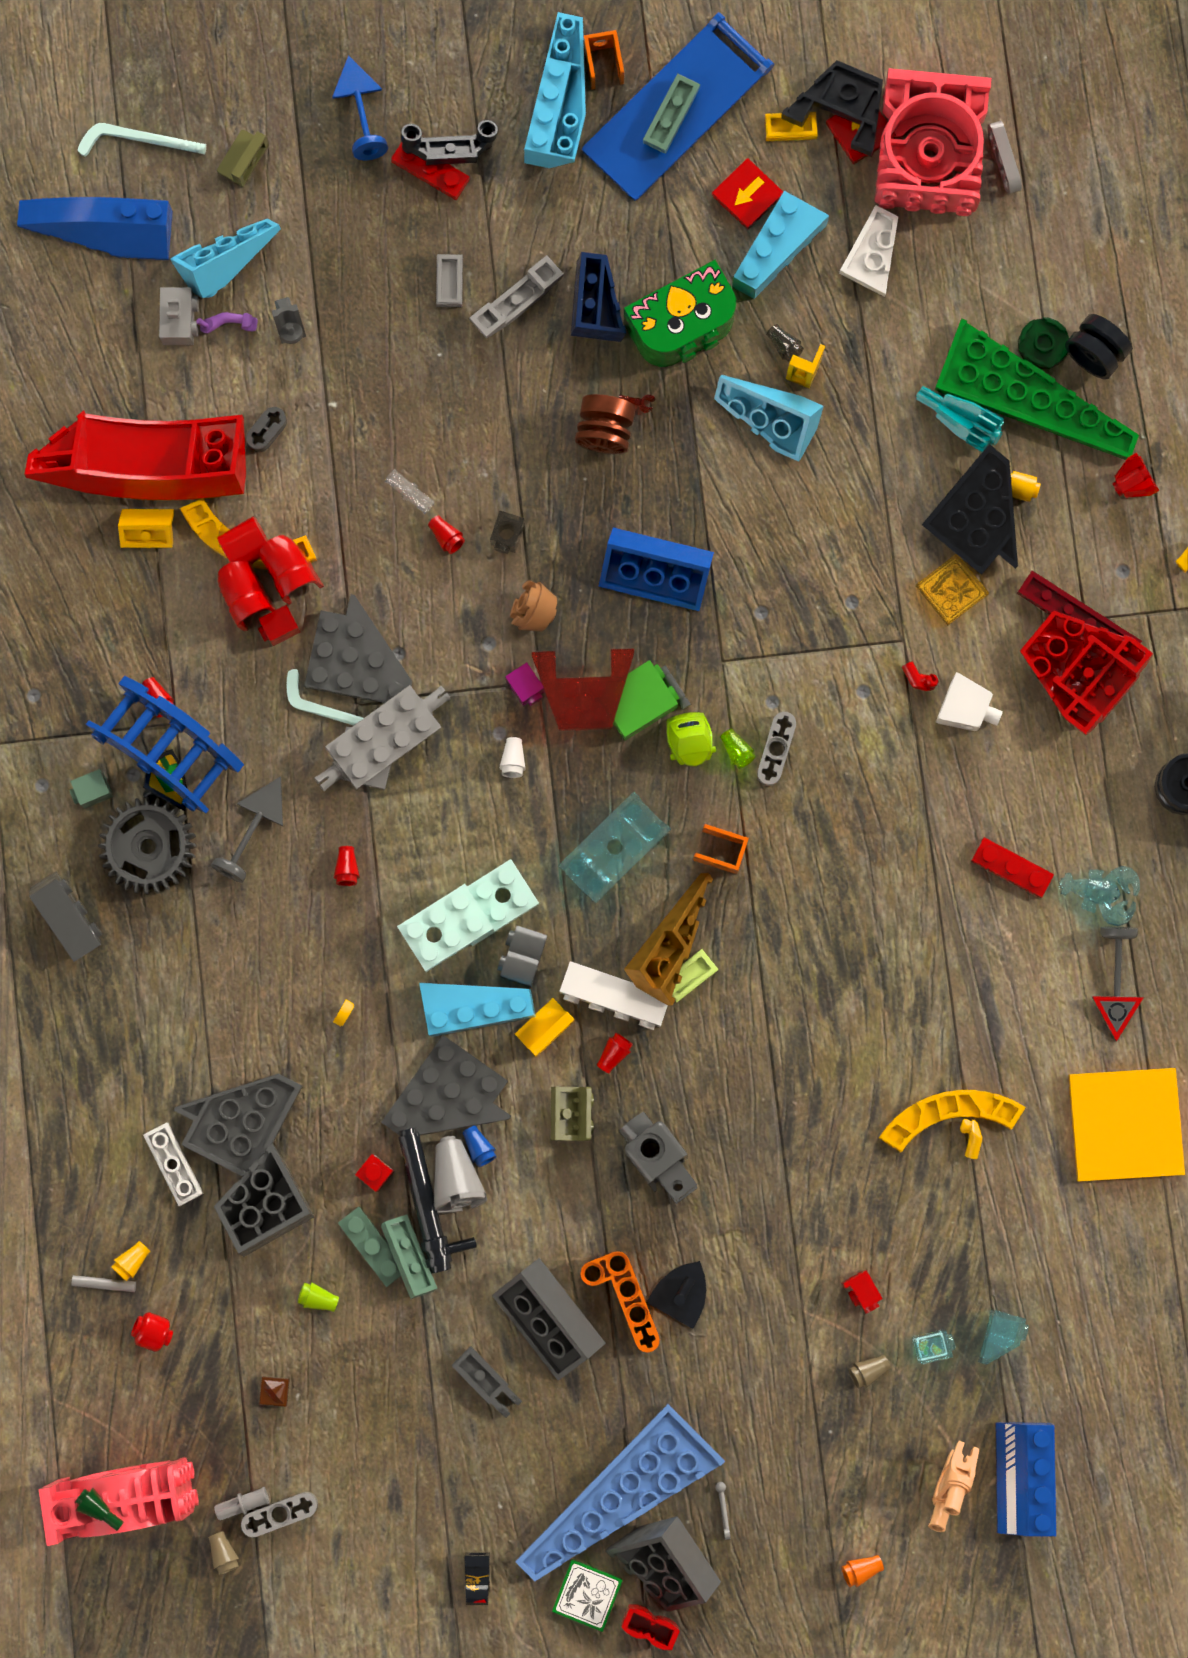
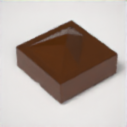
(274, 1391)

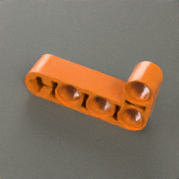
(629, 1302)

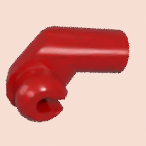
(918, 680)

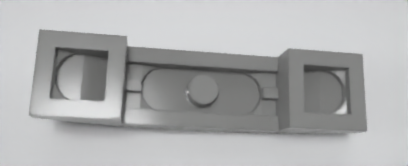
(518, 298)

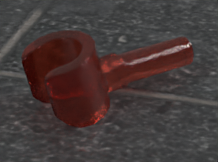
(640, 402)

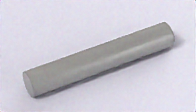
(102, 1283)

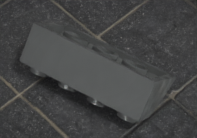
(548, 1319)

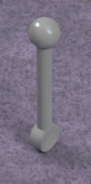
(721, 1487)

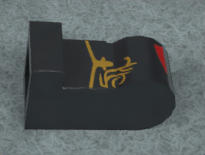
(477, 1577)

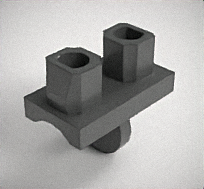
(288, 321)

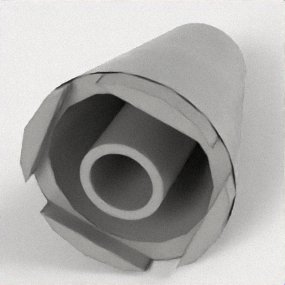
(455, 1178)

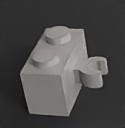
(177, 316)

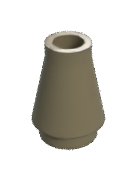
(869, 1370)
(223, 1554)

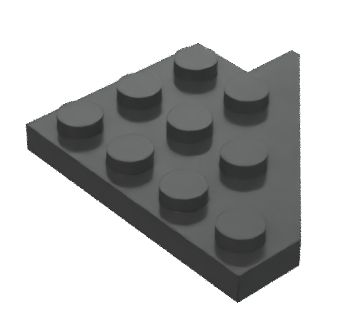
(354, 658)
(448, 1093)

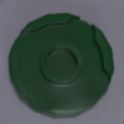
(1043, 342)

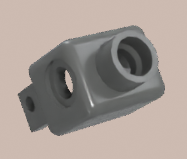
(667, 1165)

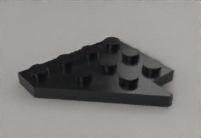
(979, 513)

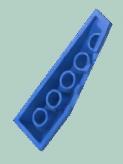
(103, 223)

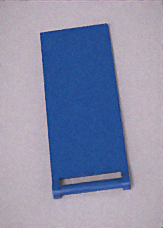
(722, 80)

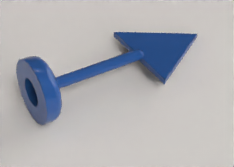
(357, 82)

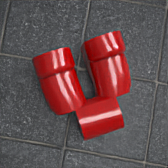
(238, 580)

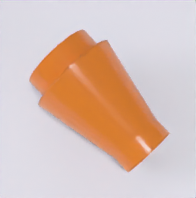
(861, 1570)

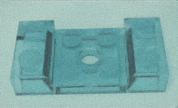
(595, 867)

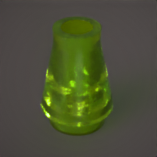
(738, 750)

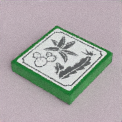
(587, 1595)

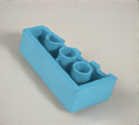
(782, 237)
(471, 1007)

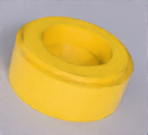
(343, 1013)

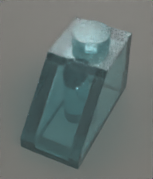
(1002, 1335)

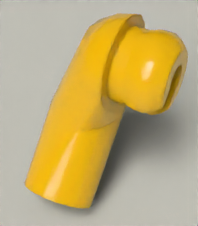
(975, 1137)

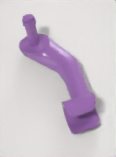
(210, 324)

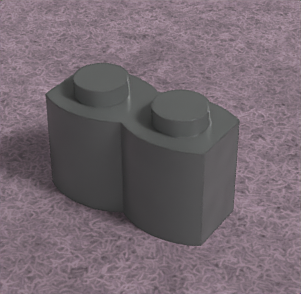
(523, 956)

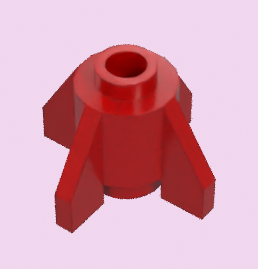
(1134, 479)

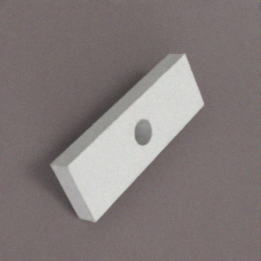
(181, 1179)

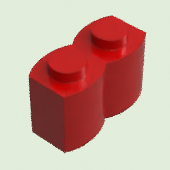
(644, 1625)

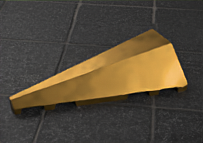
(660, 959)

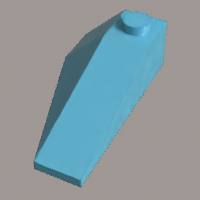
(216, 265)
(776, 415)

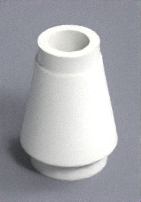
(513, 758)

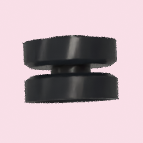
(1098, 346)
(1170, 785)

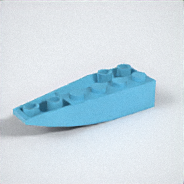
(560, 98)

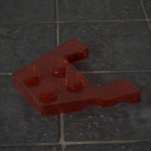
(584, 701)

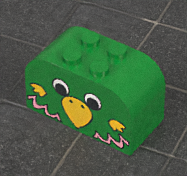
(682, 317)

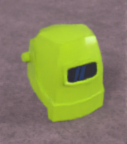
(690, 739)

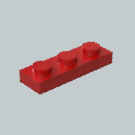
(442, 177)
(1012, 867)

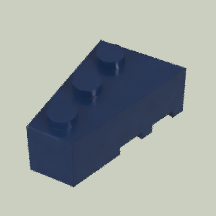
(594, 302)

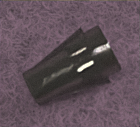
(785, 343)

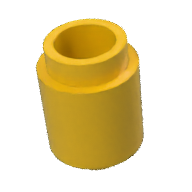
(1024, 486)

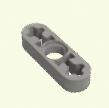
(1004, 157)
(775, 728)
(301, 1514)

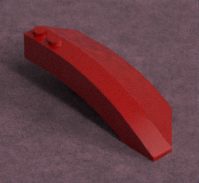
(145, 458)

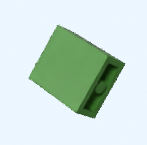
(644, 700)

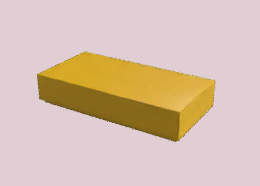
(782, 130)

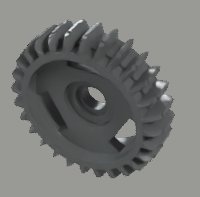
(127, 846)

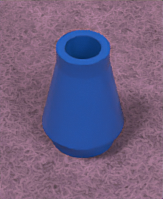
(479, 1147)

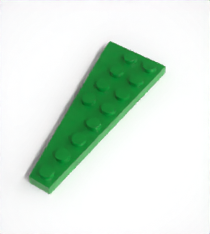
(1008, 385)

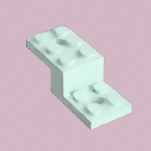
(468, 915)

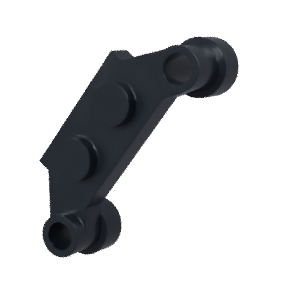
(451, 148)

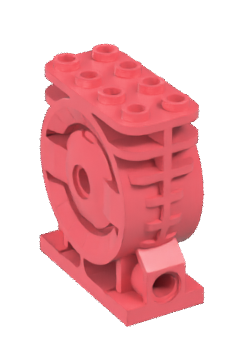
(938, 102)
(135, 1494)

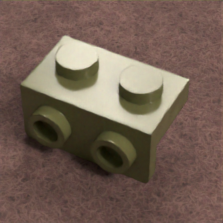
(571, 1113)

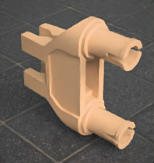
(952, 1486)

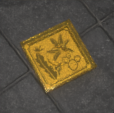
(952, 589)

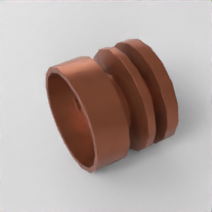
(605, 424)

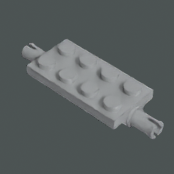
(382, 737)

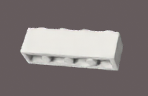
(613, 994)

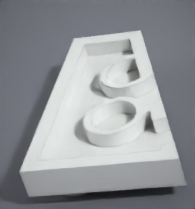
(872, 252)

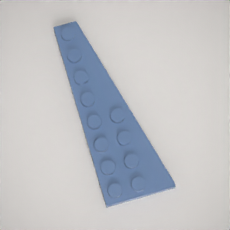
(645, 1473)

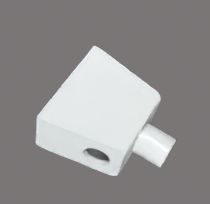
(967, 705)

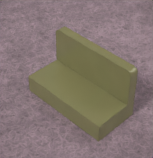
(243, 157)

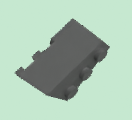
(262, 1204)
(667, 1564)

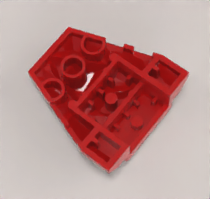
(1084, 667)

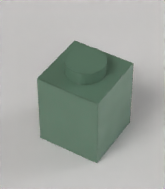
(91, 789)

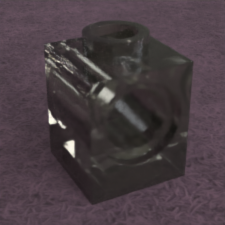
(507, 521)

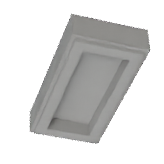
(449, 280)

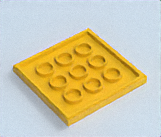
(1126, 1124)

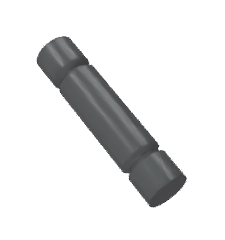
(670, 681)

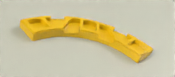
(209, 527)
(946, 1106)

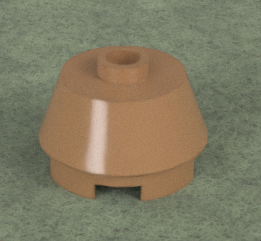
(534, 607)

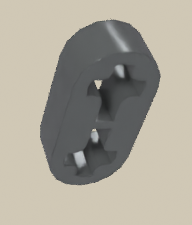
(262, 425)

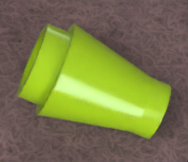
(315, 1297)

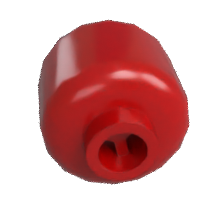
(151, 1332)

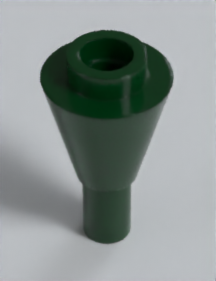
(93, 1505)

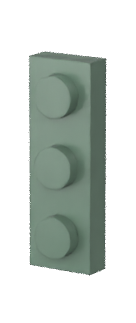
(671, 113)
(371, 1245)
(408, 1256)

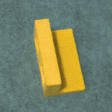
(804, 371)
(146, 528)
(545, 1027)

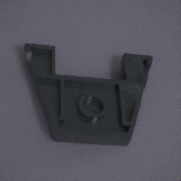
(846, 94)

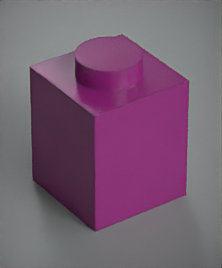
(525, 685)

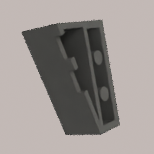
(65, 916)

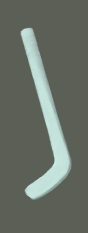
(111, 130)
(307, 706)

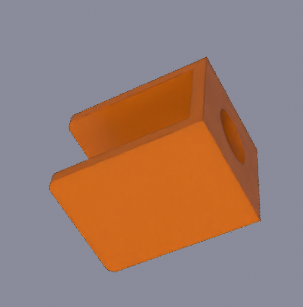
(611, 41)
(728, 836)

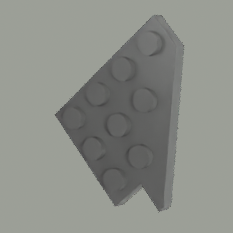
(239, 1122)

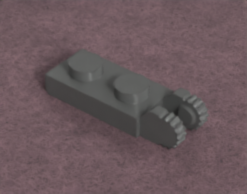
(484, 1379)

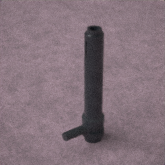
(434, 1242)

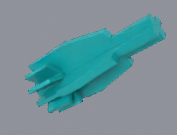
(964, 418)

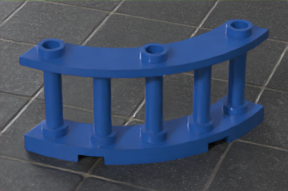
(178, 723)

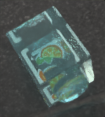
(933, 1346)

